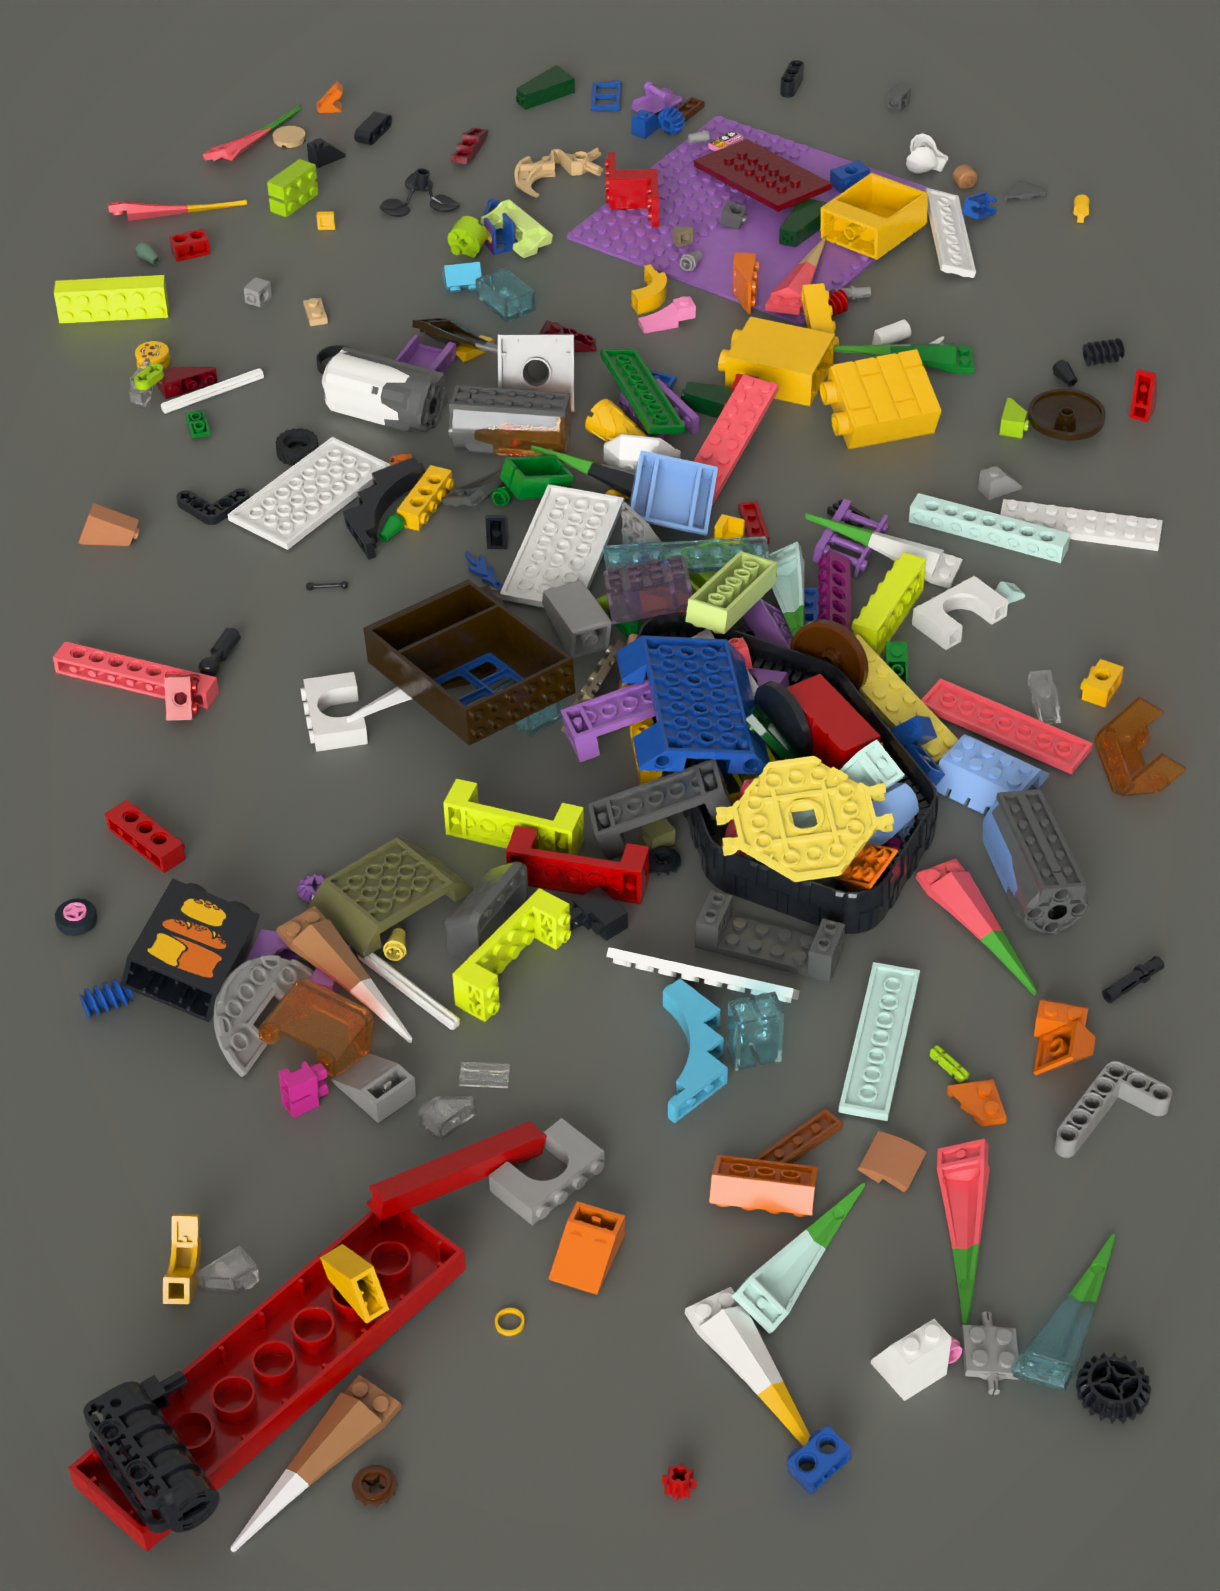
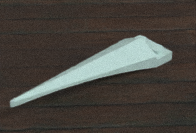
(869, 766)

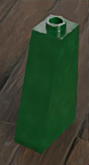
(545, 88)
(801, 223)
(706, 398)

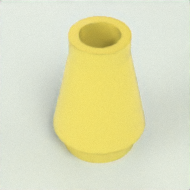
(396, 945)

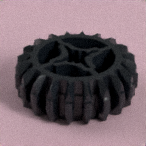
(1118, 1382)

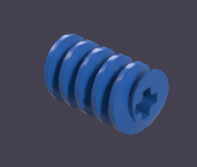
(105, 997)

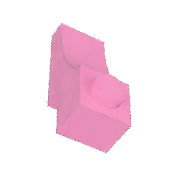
(667, 318)

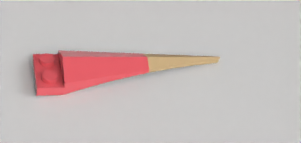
(787, 295)

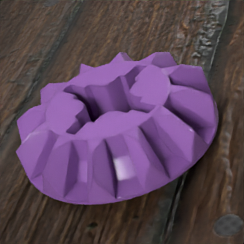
(305, 888)

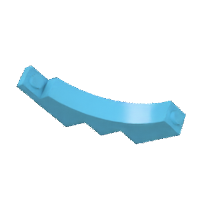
(703, 1072)

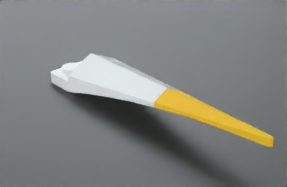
(737, 1341)

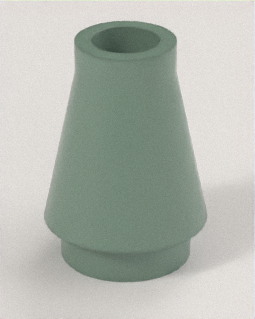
(146, 253)

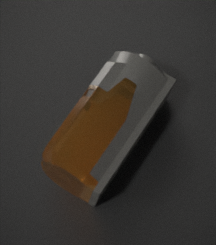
(509, 420)

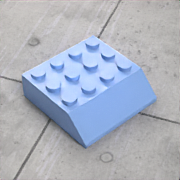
(673, 492)

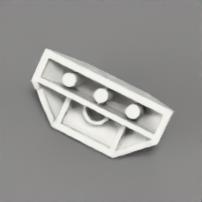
(625, 450)

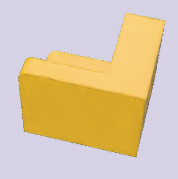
(729, 527)

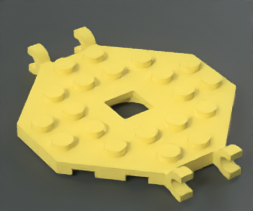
(801, 784)

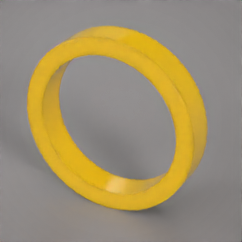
(509, 1332)

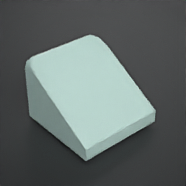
(1009, 591)

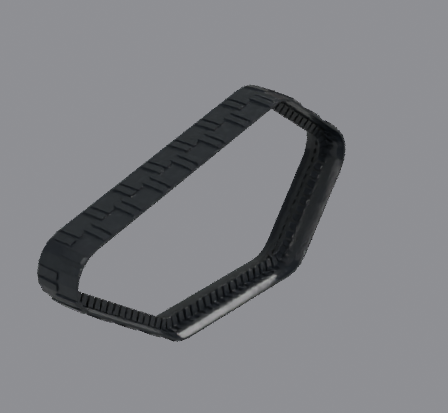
(762, 884)

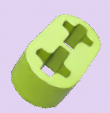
(149, 376)

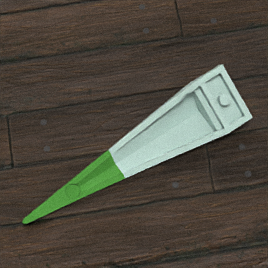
(790, 584)
(778, 1283)

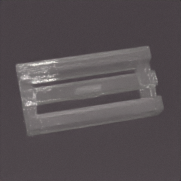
(481, 1077)

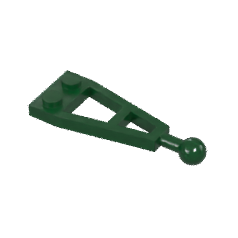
(759, 722)

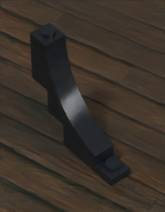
(388, 485)

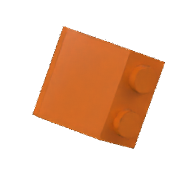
(1057, 1014)

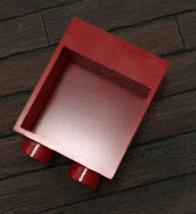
(834, 724)

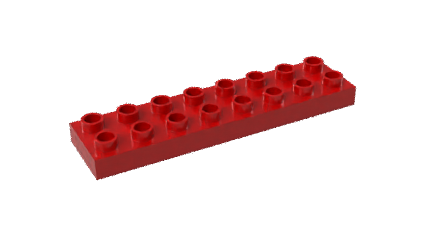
(286, 1358)

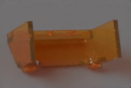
(1121, 755)

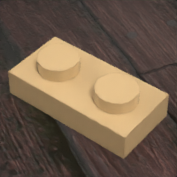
(315, 311)

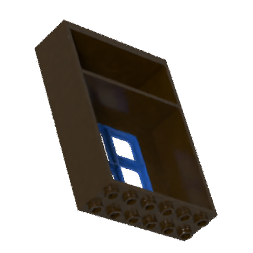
(460, 632)

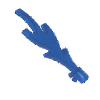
(481, 570)

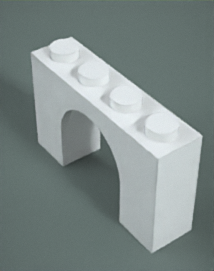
(970, 595)
(332, 731)

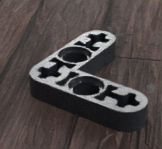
(211, 513)

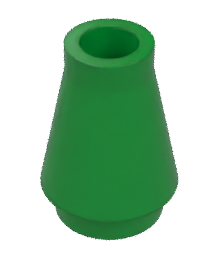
(502, 496)
(392, 526)

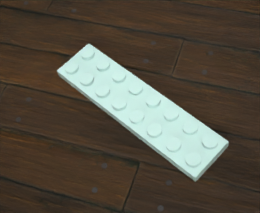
(879, 1042)

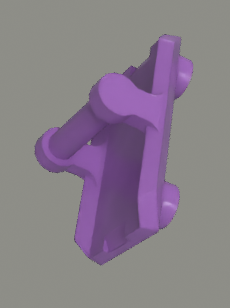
(656, 99)

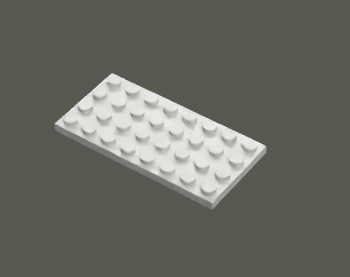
(308, 493)
(562, 543)

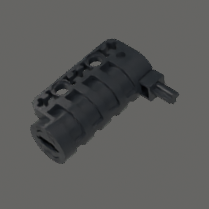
(151, 1454)

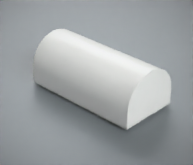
(892, 333)

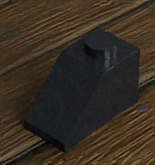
(323, 153)
(497, 531)

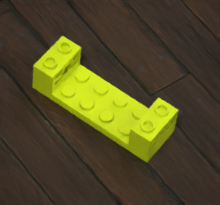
(495, 826)
(477, 978)

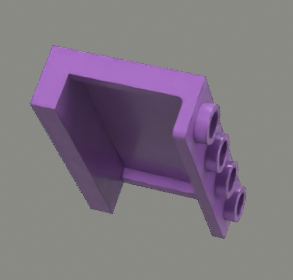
(428, 356)

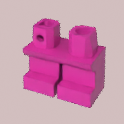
(302, 1088)

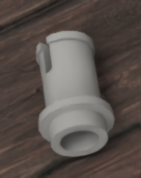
(702, 136)

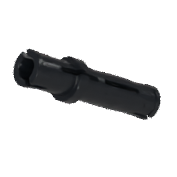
(1139, 975)

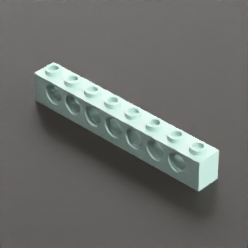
(989, 527)

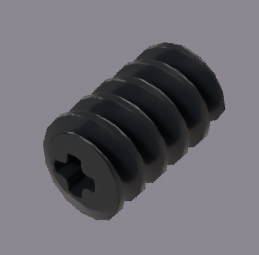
(1103, 350)

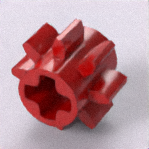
(679, 1481)

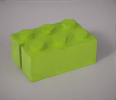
(294, 187)

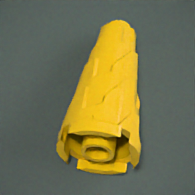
(610, 422)

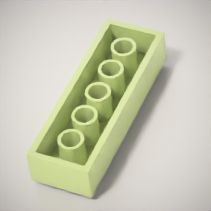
(731, 592)

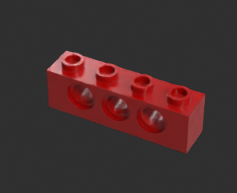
(145, 836)

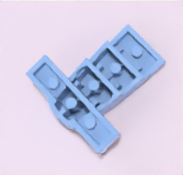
(903, 805)

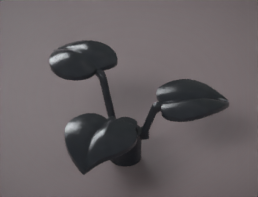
(418, 181)

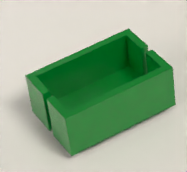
(531, 475)

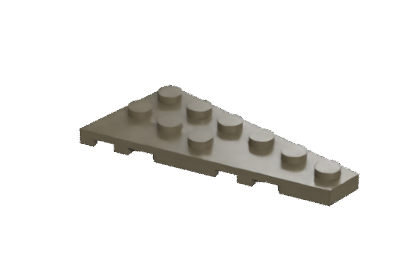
(596, 678)

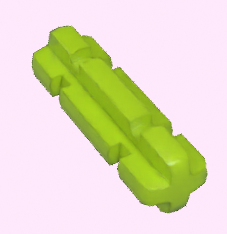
(949, 1064)

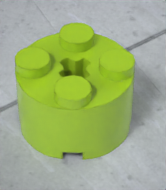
(467, 236)

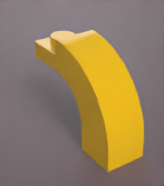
(651, 296)
(181, 1278)

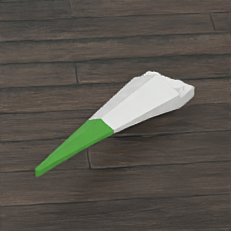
(940, 567)

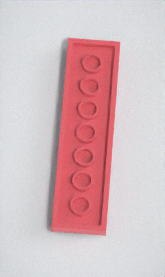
(736, 427)
(1007, 726)

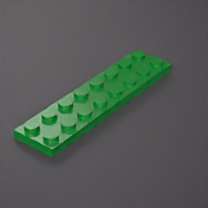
(642, 391)

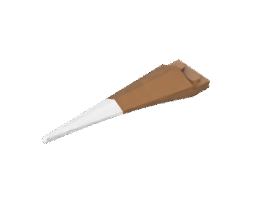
(322, 945)
(346, 1426)

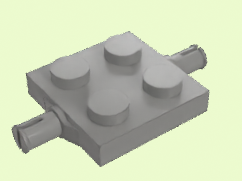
(989, 1352)

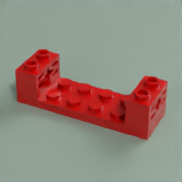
(578, 874)

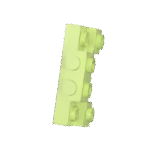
(527, 230)

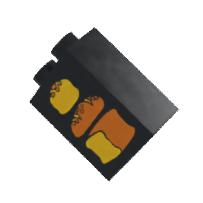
(189, 948)

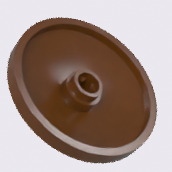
(836, 645)

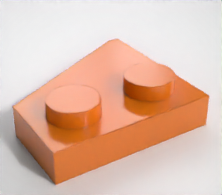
(980, 1101)

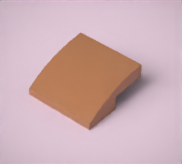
(892, 1160)

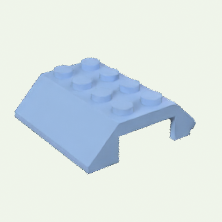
(982, 771)

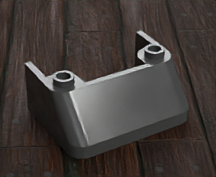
(499, 886)

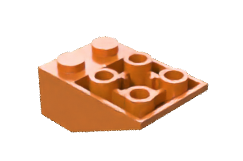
(745, 279)
(866, 867)
(588, 1247)

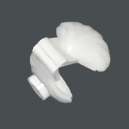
(925, 158)

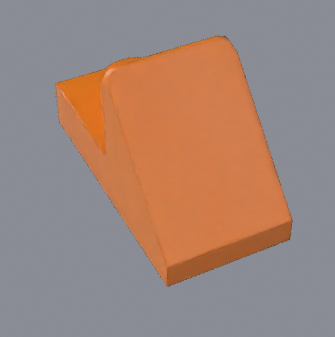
(329, 102)

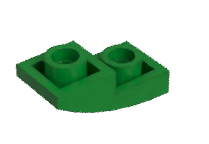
(197, 424)

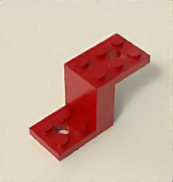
(632, 189)

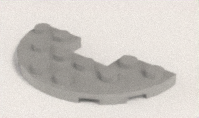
(244, 998)

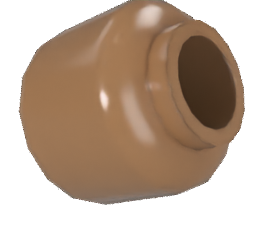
(964, 176)

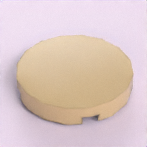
(289, 136)

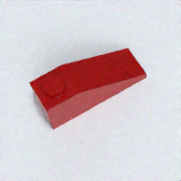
(1144, 395)

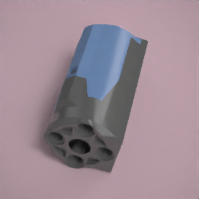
(1034, 862)

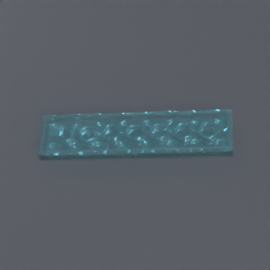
(698, 554)

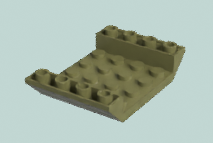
(384, 891)

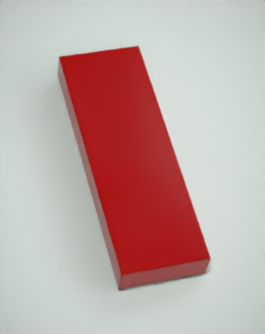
(753, 520)

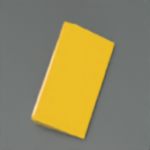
(467, 354)

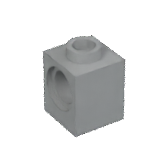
(257, 292)

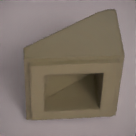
(682, 236)

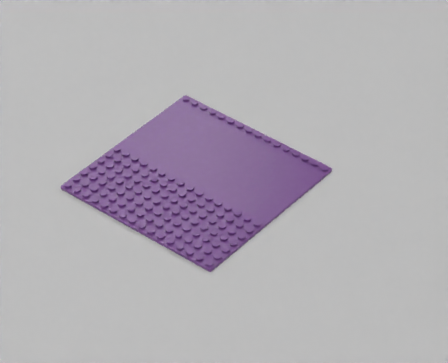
(697, 201)

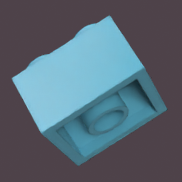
(461, 276)

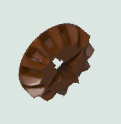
(369, 1476)

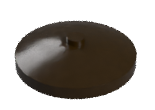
(1066, 414)

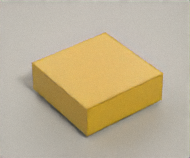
(326, 220)

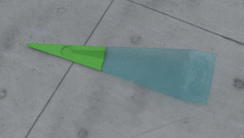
(1057, 1347)

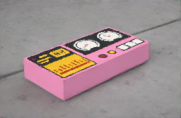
(725, 140)

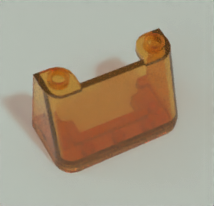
(323, 1022)

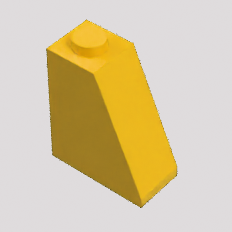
(355, 1282)

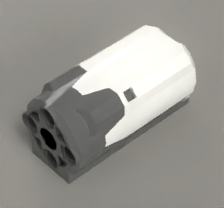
(384, 390)

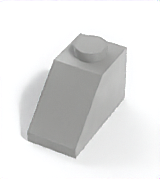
(996, 482)

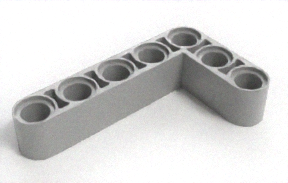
(1113, 1082)

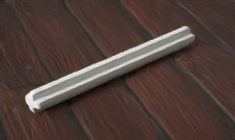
(212, 390)
(411, 990)

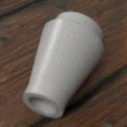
(690, 260)

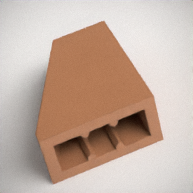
(108, 528)

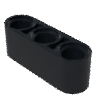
(792, 79)
(373, 128)

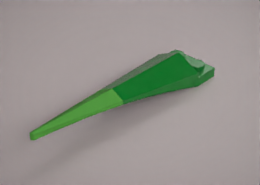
(940, 356)

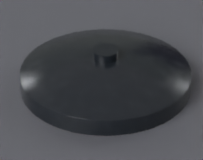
(786, 715)

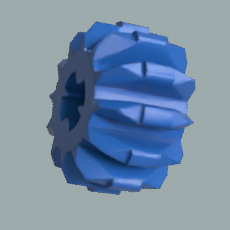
(671, 120)

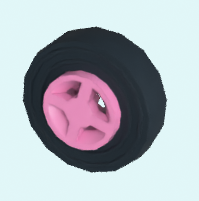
(76, 916)

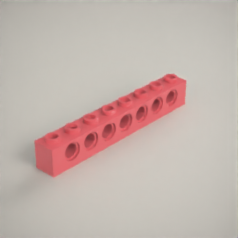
(128, 673)

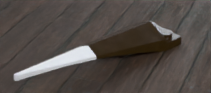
(397, 696)

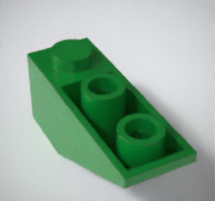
(896, 658)

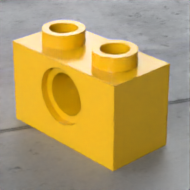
(1102, 683)

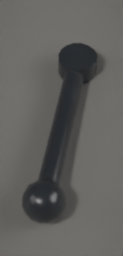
(310, 586)

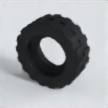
(295, 437)

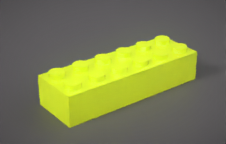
(111, 299)
(891, 602)

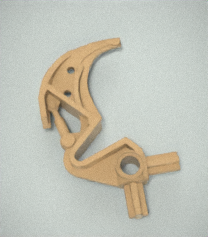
(575, 164)

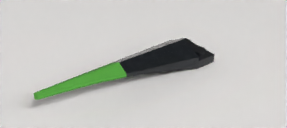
(614, 477)

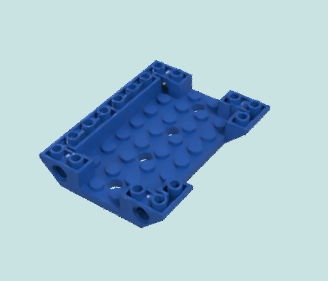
(718, 691)

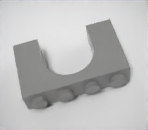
(536, 1198)

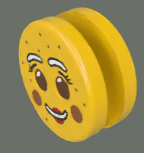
(155, 351)

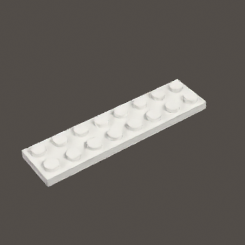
(950, 233)
(1089, 524)
(694, 974)

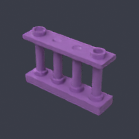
(686, 414)
(831, 537)

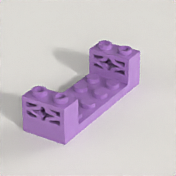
(605, 714)

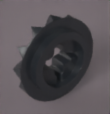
(664, 854)

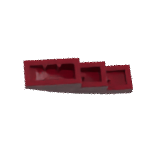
(470, 145)

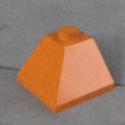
(1063, 1047)

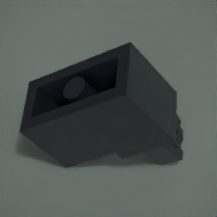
(600, 913)

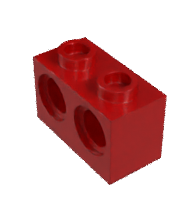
(189, 245)

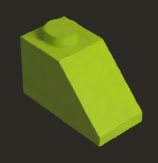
(1013, 420)

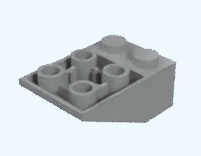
(635, 528)
(377, 1086)

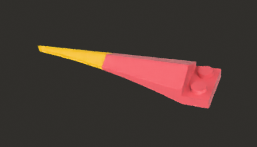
(139, 211)

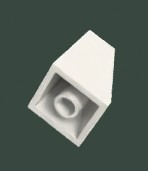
(915, 1360)

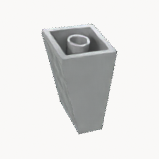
(577, 618)

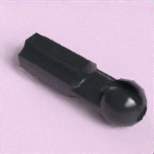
(219, 651)

